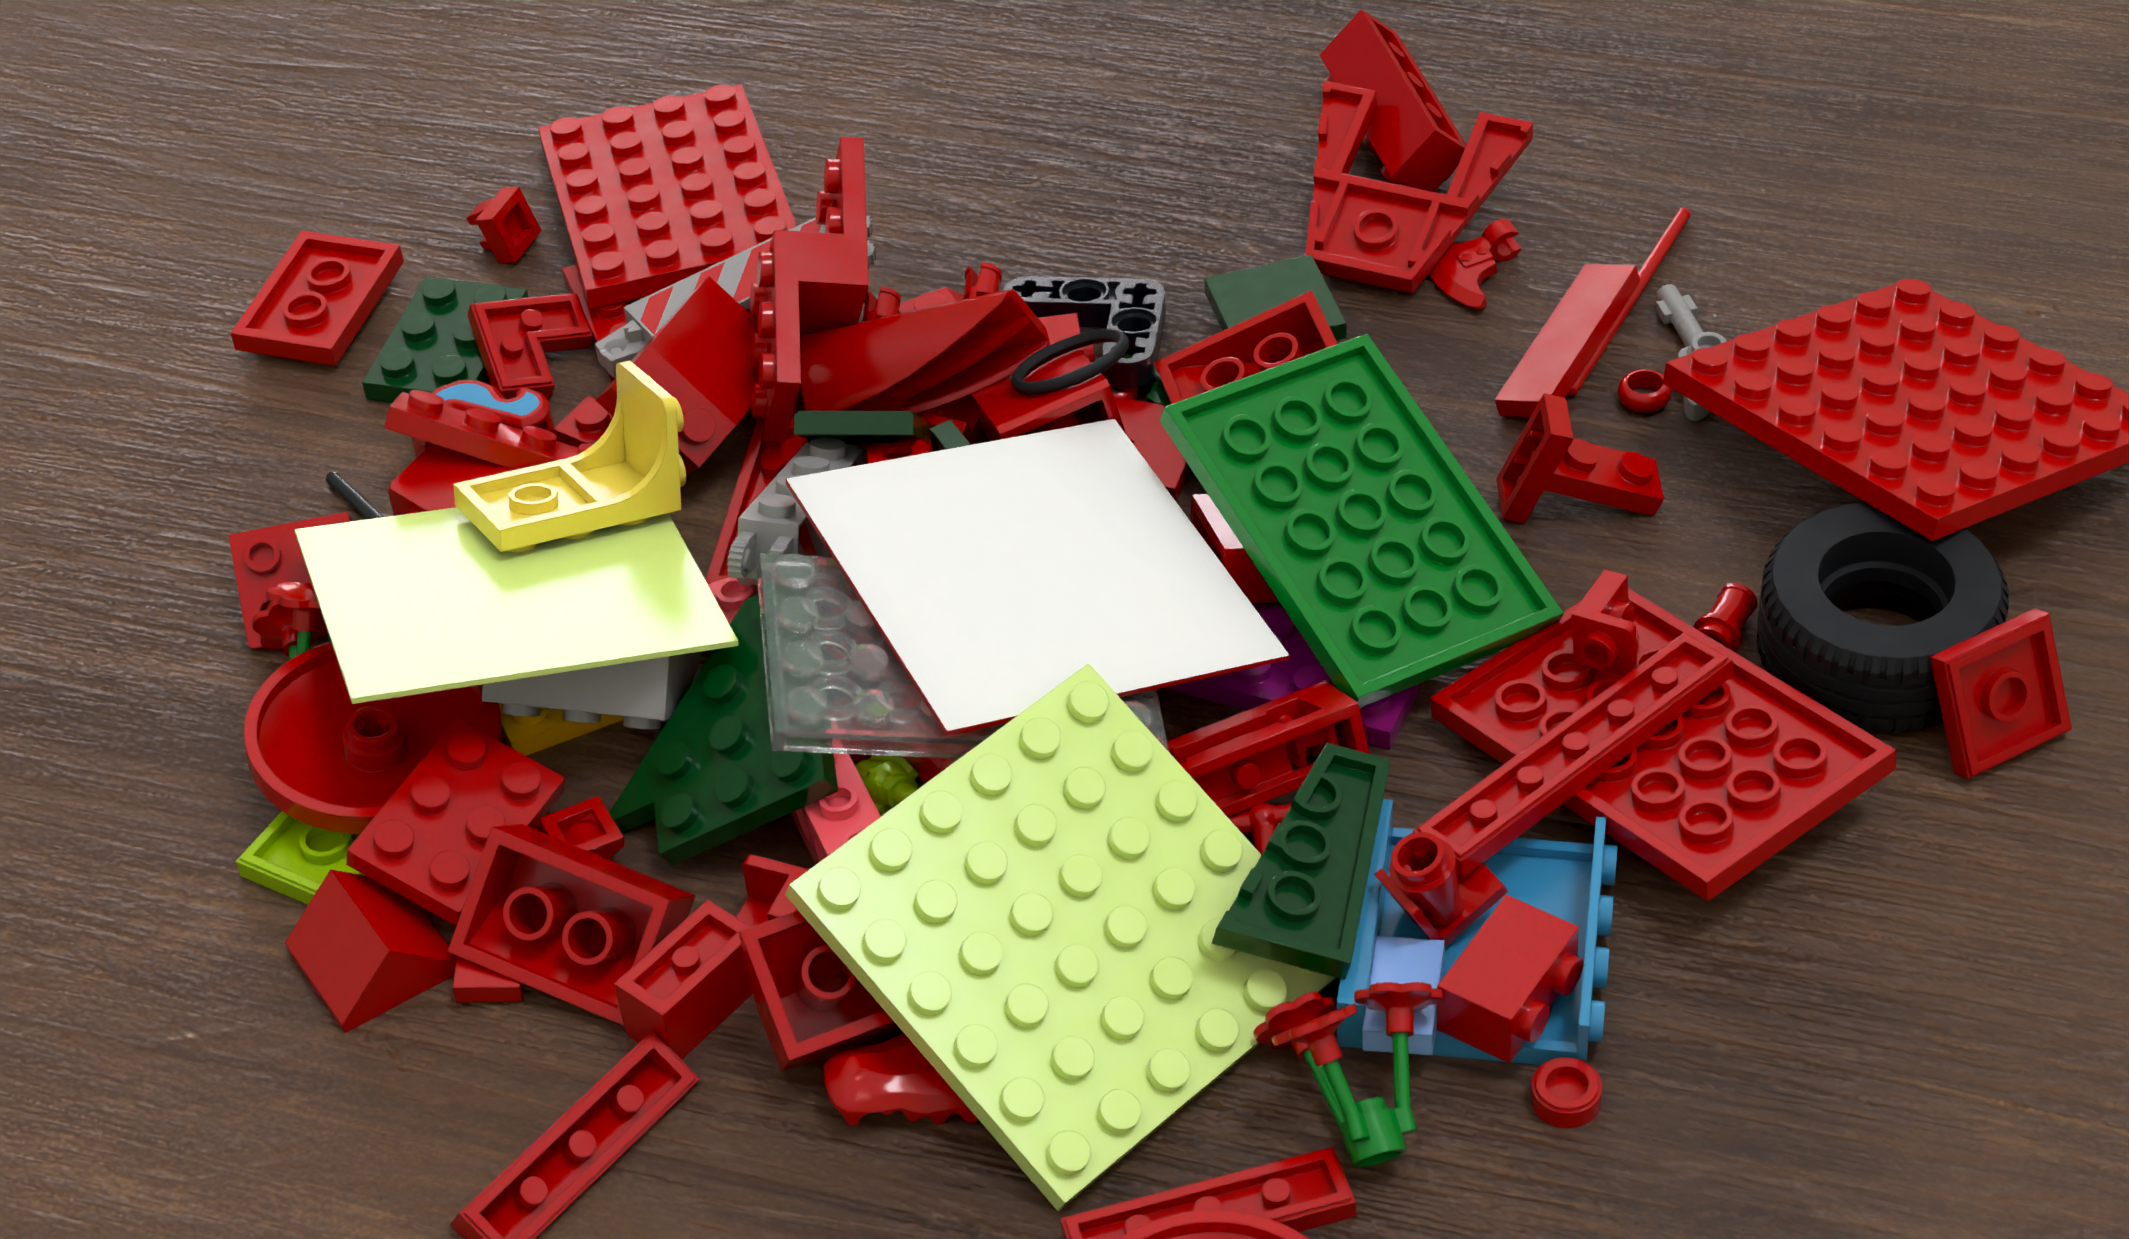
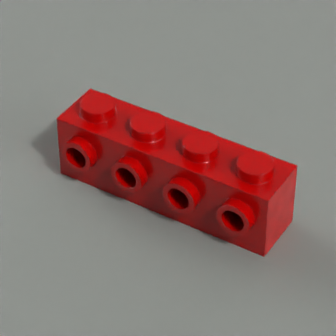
(1409, 123)

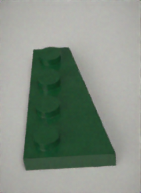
(1313, 876)

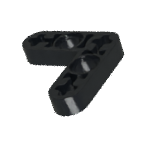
(1109, 305)

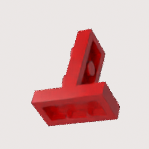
(1555, 462)

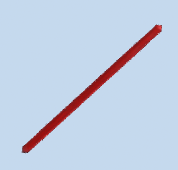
(1645, 274)

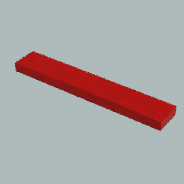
(1578, 750)

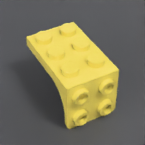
(616, 481)

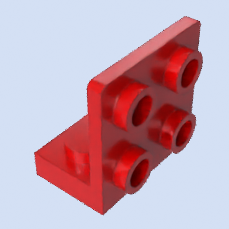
(268, 558)

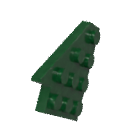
(714, 758)

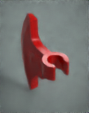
(1471, 262)

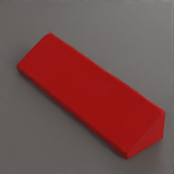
(579, 1145)

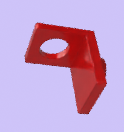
(1477, 890)

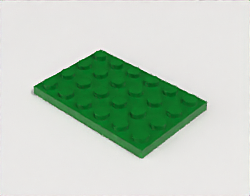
(1360, 519)

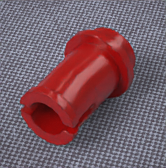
(1728, 615)

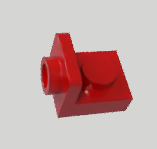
(1605, 627)

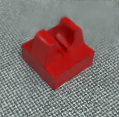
(506, 224)

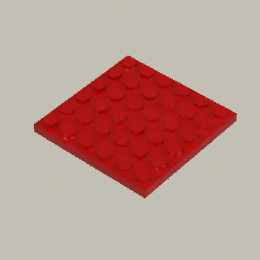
(1915, 406)

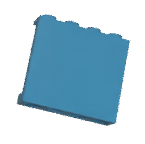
(1542, 873)

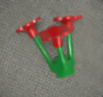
(1308, 1024)

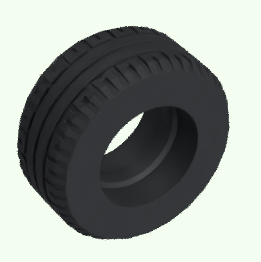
(1869, 560)

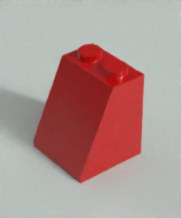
(1013, 414)

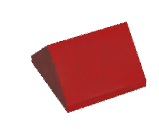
(366, 948)

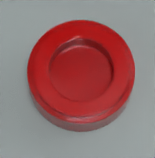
(1566, 1092)

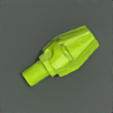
(887, 780)

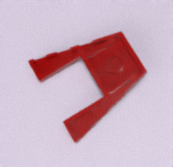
(1390, 230)

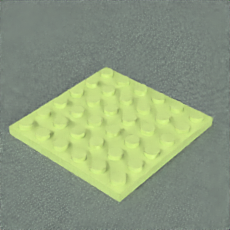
(1054, 933)

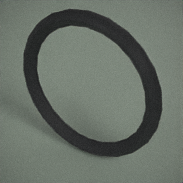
(1077, 376)

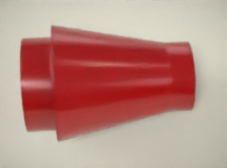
(1427, 873)

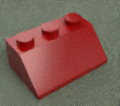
(562, 917)
(806, 993)

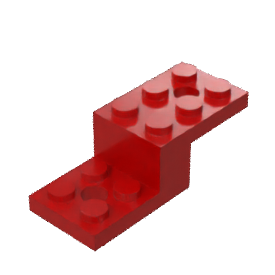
(809, 286)

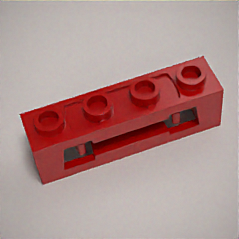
(1250, 753)

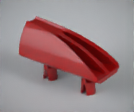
(920, 354)

